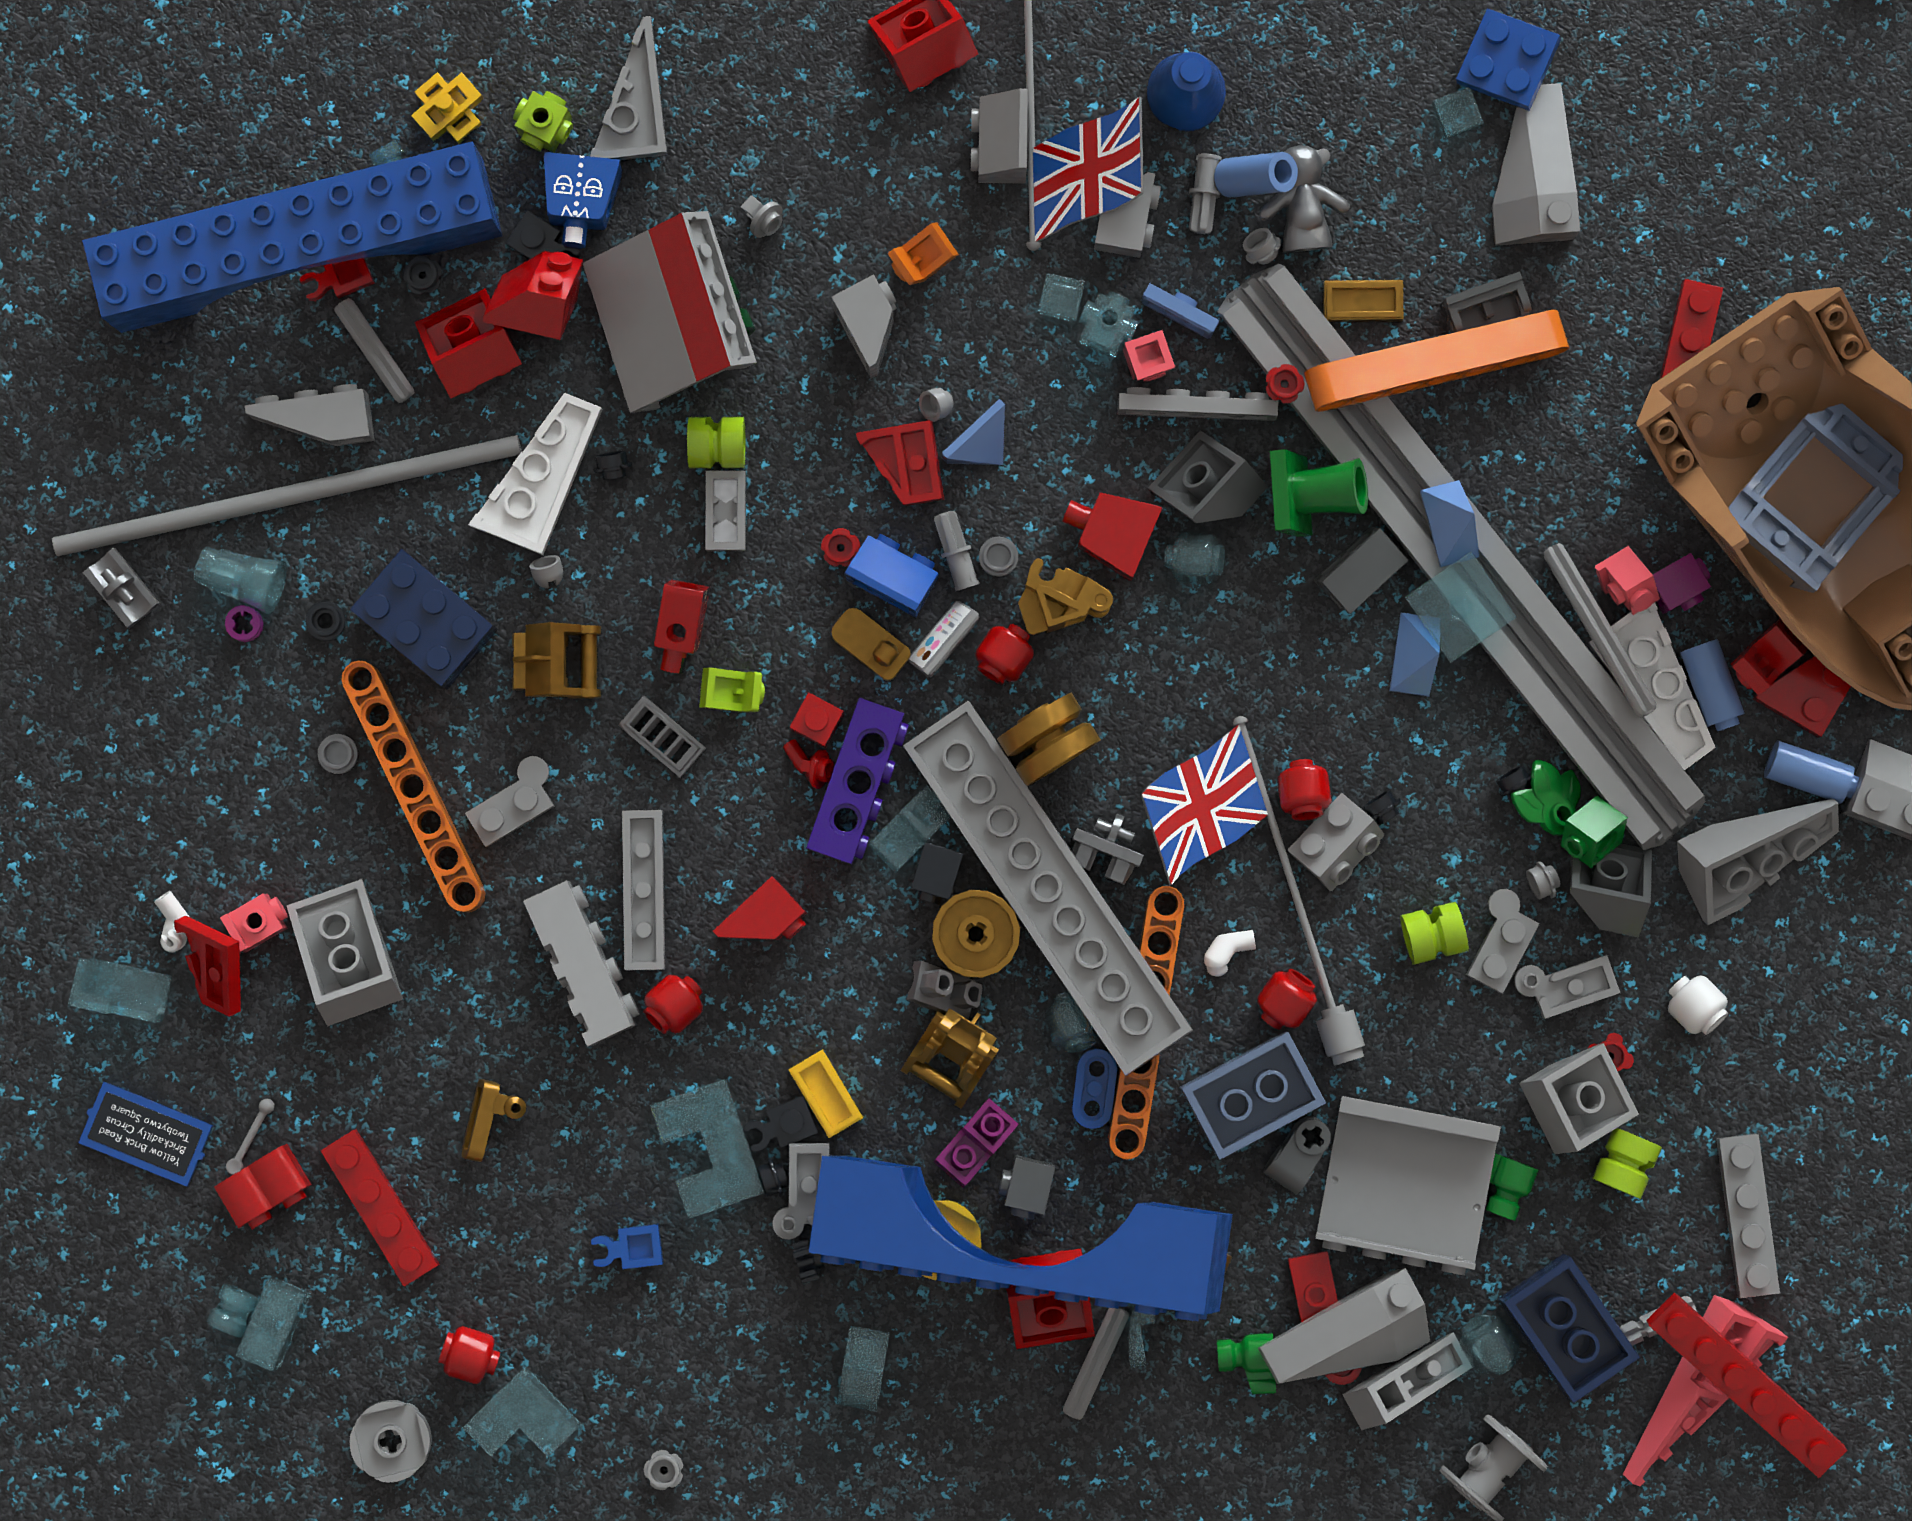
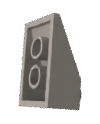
(344, 953)

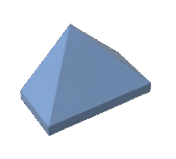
(981, 441)
(1450, 522)
(1414, 657)

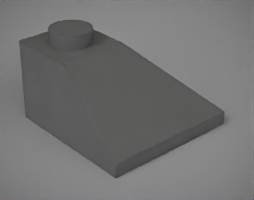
(1208, 482)
(1615, 889)

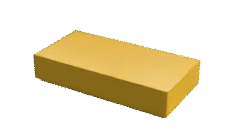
(825, 1093)

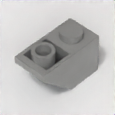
(1126, 229)

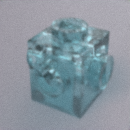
(1103, 336)

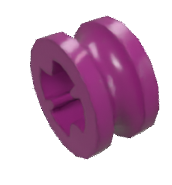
(231, 625)

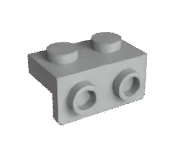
(1337, 842)

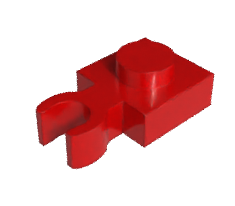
(342, 276)

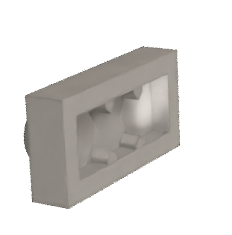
(725, 511)

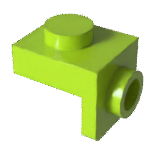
(731, 690)

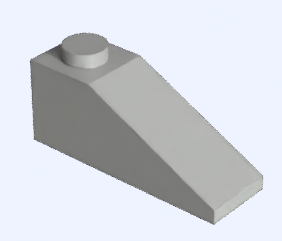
(1407, 1382)

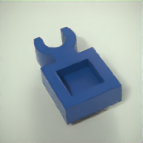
(636, 1247)

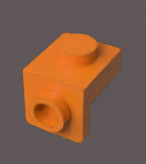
(922, 255)

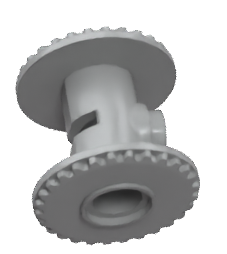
(1490, 1465)

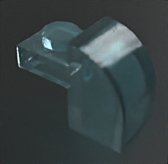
(863, 1368)

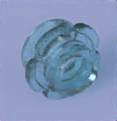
(387, 153)

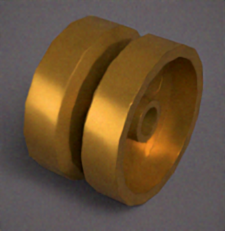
(1046, 734)
(998, 926)

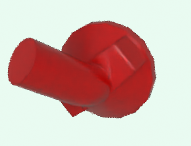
(816, 768)

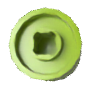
(716, 442)
(1434, 933)
(1627, 1162)

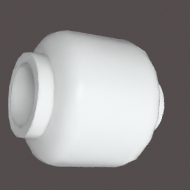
(1697, 1004)

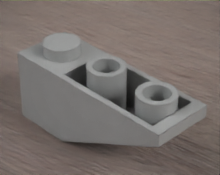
(329, 418)

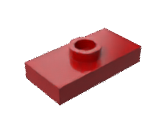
(1312, 1283)

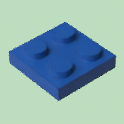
(1508, 59)

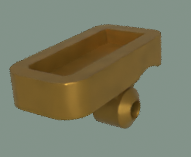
(870, 643)
(485, 1103)

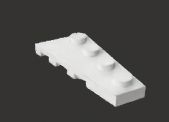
(536, 487)
(1677, 715)

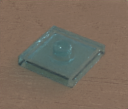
(1460, 607)

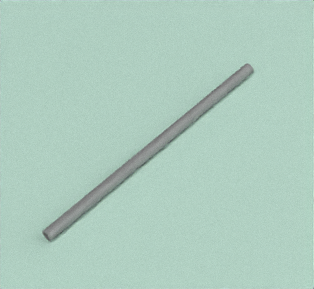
(286, 495)

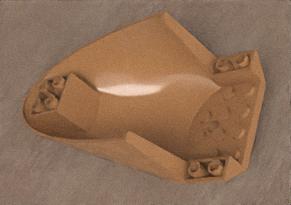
(1802, 358)

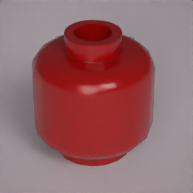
(1004, 654)
(1304, 790)
(1286, 999)
(673, 1004)
(469, 1355)

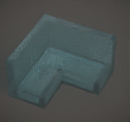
(120, 990)
(527, 1406)

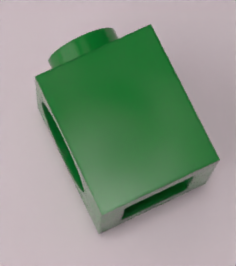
(1593, 831)

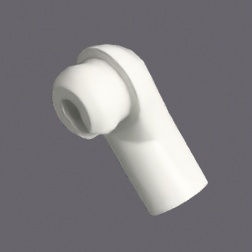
(172, 911)
(1224, 947)

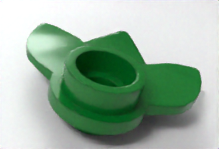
(1548, 794)

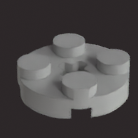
(377, 1460)

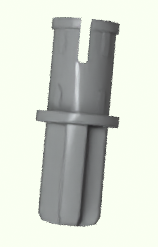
(1204, 194)
(955, 550)

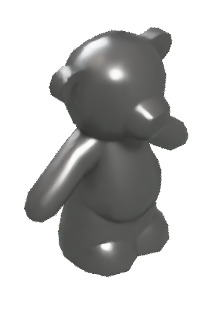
(1305, 217)

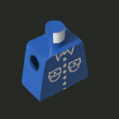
(580, 194)

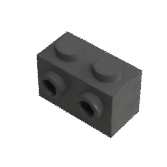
(1026, 1186)

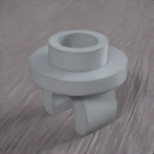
(765, 218)

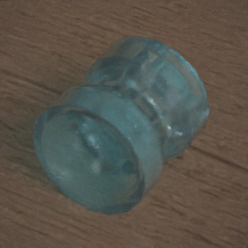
(232, 1310)

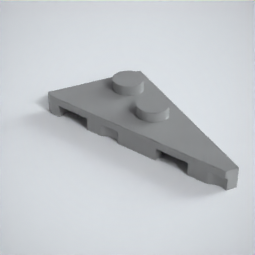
(635, 117)

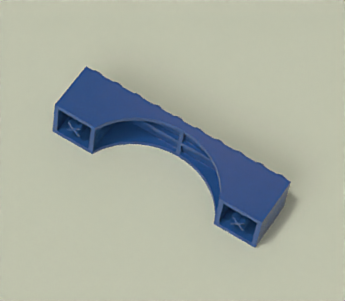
(201, 256)
(888, 1219)

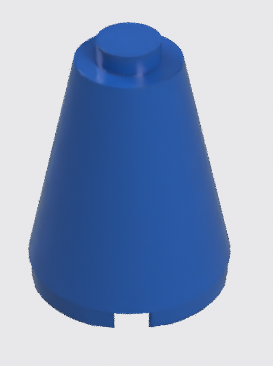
(1186, 91)

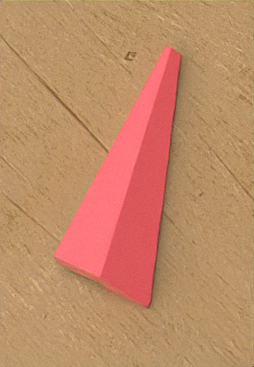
(1692, 1396)

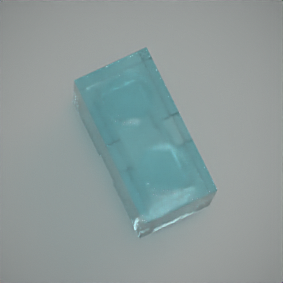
(273, 1324)

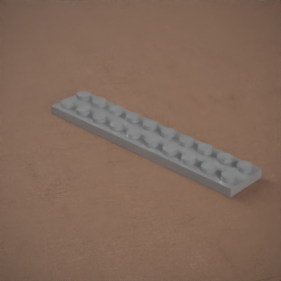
(1048, 888)

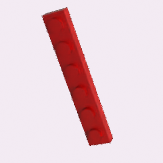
(1746, 1385)

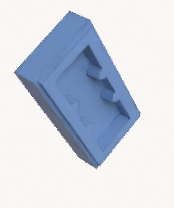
(1180, 309)

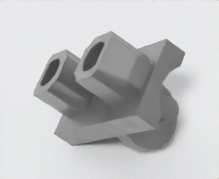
(121, 588)
(1122, 859)
(943, 989)

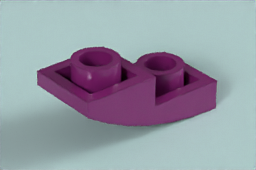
(975, 1142)

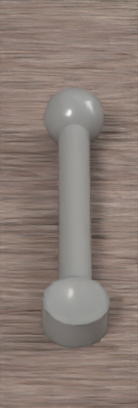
(235, 1164)

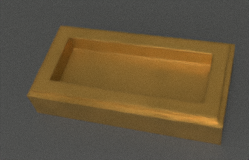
(1363, 300)

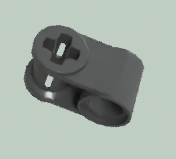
(1293, 1160)

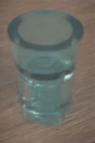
(242, 577)

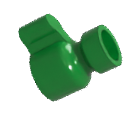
(1512, 1182)
(1246, 1355)

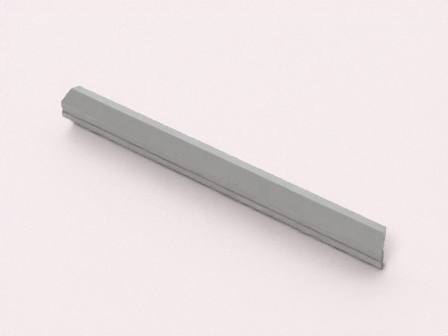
(1535, 649)

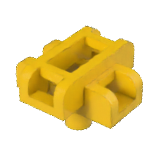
(447, 107)

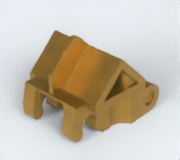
(1061, 600)
(542, 660)
(961, 1043)

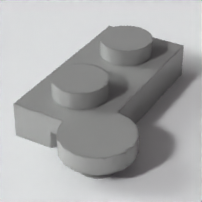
(514, 804)
(1503, 943)
(1567, 987)
(803, 1185)

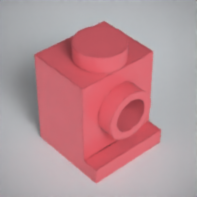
(1148, 357)
(1627, 581)
(272, 924)

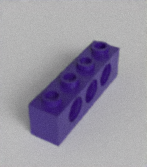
(867, 720)

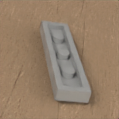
(1214, 406)
(643, 890)
(1748, 1215)

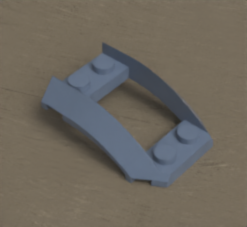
(1781, 539)

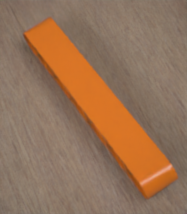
(1436, 360)
(397, 775)
(1145, 1081)

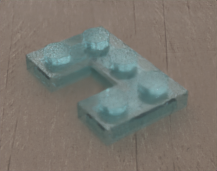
(733, 1170)

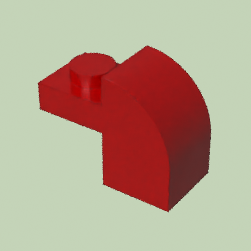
(1768, 657)

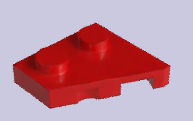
(907, 460)
(1806, 696)
(213, 965)

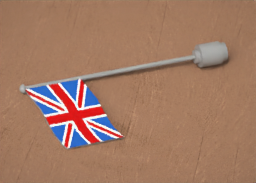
(1083, 167)
(1213, 804)

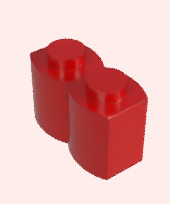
(263, 1186)

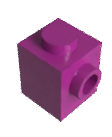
(1682, 583)

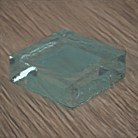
(1457, 113)
(1061, 297)

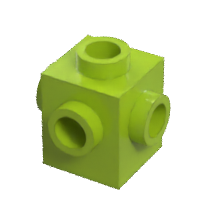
(552, 131)

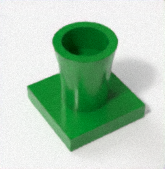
(1319, 490)

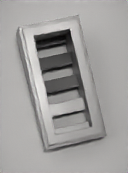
(638, 712)

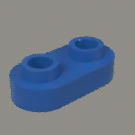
(1094, 1088)

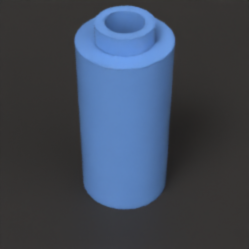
(1256, 174)
(1713, 685)
(1811, 772)

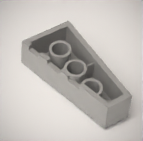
(581, 962)

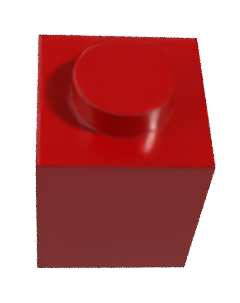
(817, 720)

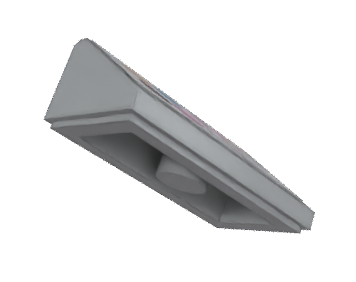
(943, 638)

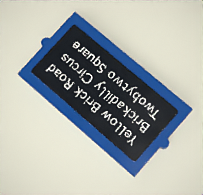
(145, 1134)

